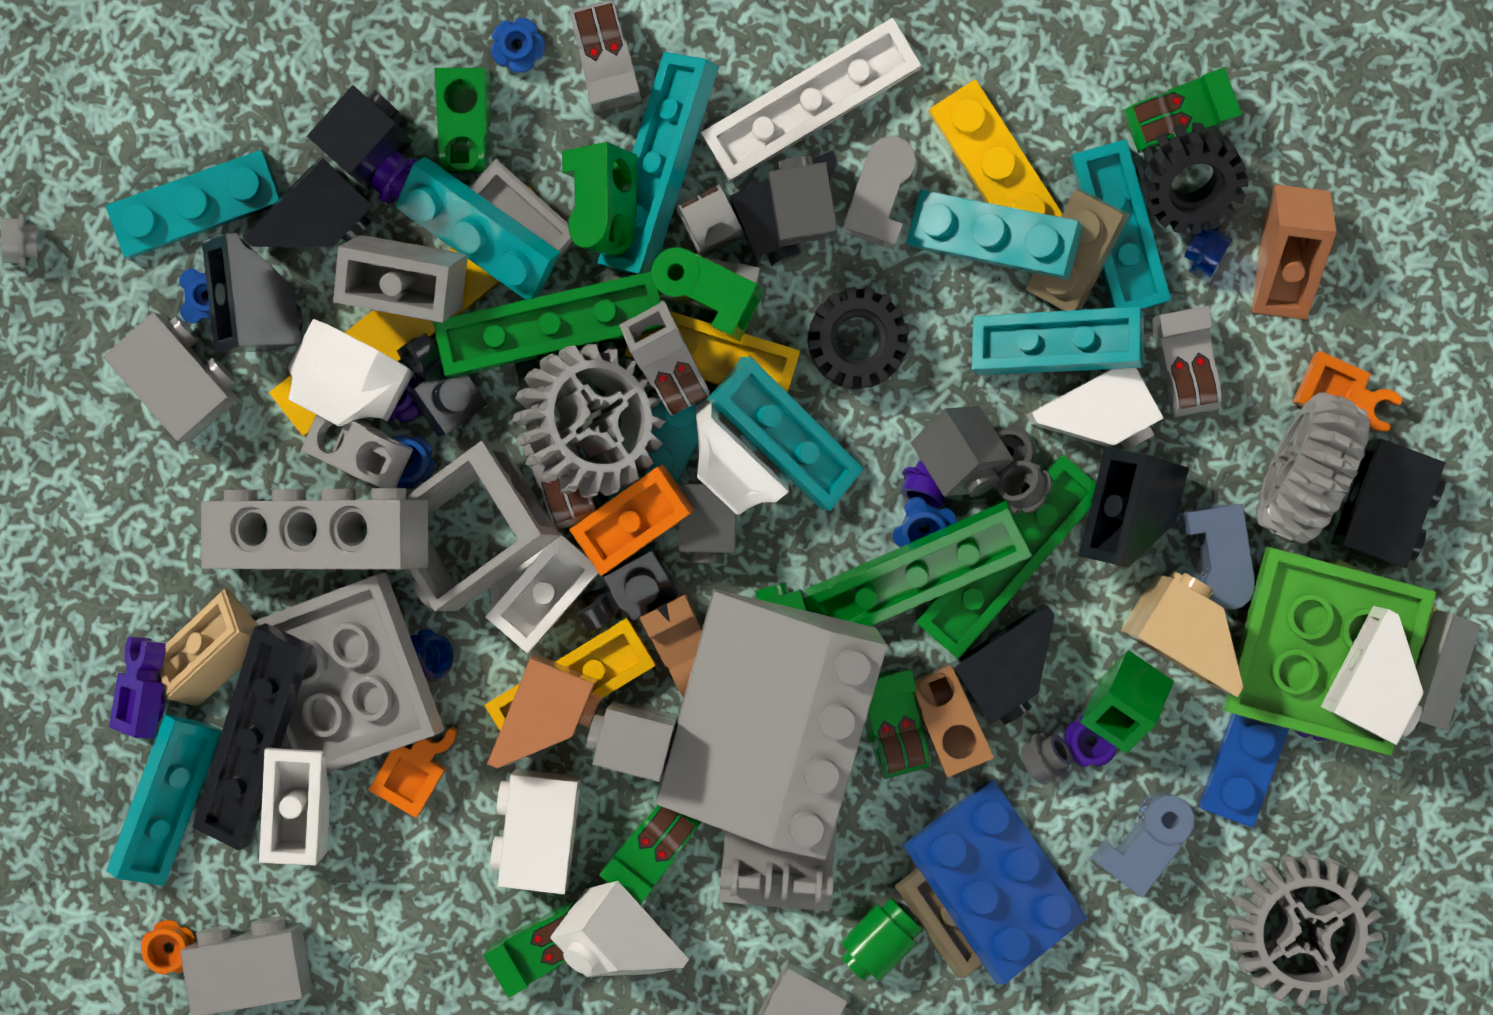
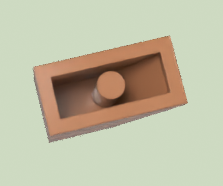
(1293, 250)
(545, 710)

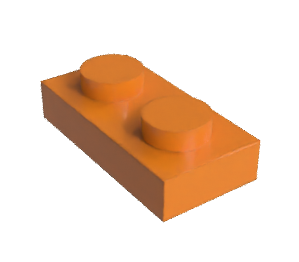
(632, 520)

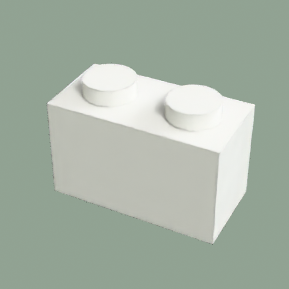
(537, 831)

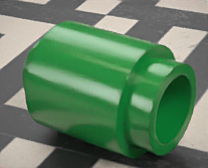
(880, 940)

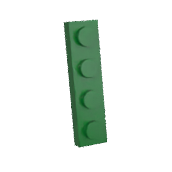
(543, 325)
(923, 568)
(966, 611)

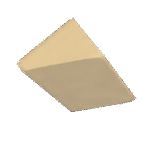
(207, 650)

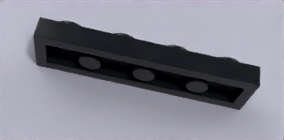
(253, 723)

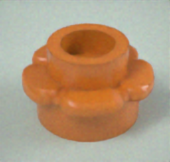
(154, 951)

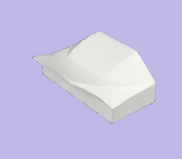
(344, 377)
(733, 464)
(540, 592)

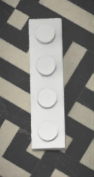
(811, 100)

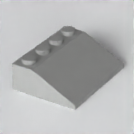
(771, 722)

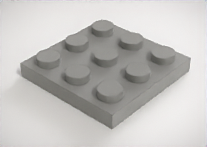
(362, 677)

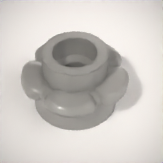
(18, 240)

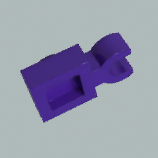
(137, 695)

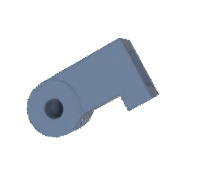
(1223, 552)
(1151, 844)

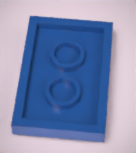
(995, 882)

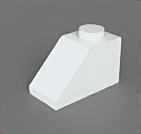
(1103, 410)
(1378, 680)
(294, 807)
(614, 936)

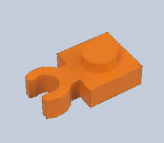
(1343, 379)
(412, 773)

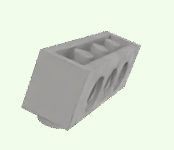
(235, 536)

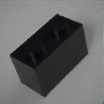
(361, 133)
(1389, 504)

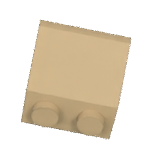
(1187, 629)

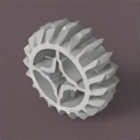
(618, 453)
(1313, 468)
(1325, 921)

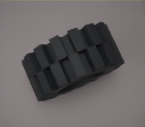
(1204, 203)
(867, 305)

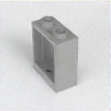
(517, 504)

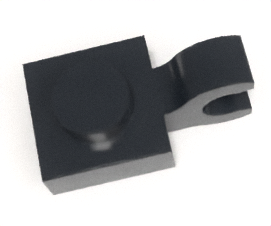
(440, 400)
(633, 585)

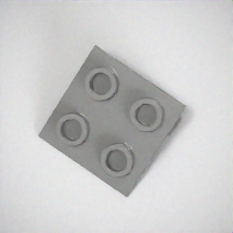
(775, 877)

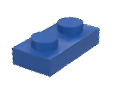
(1243, 769)

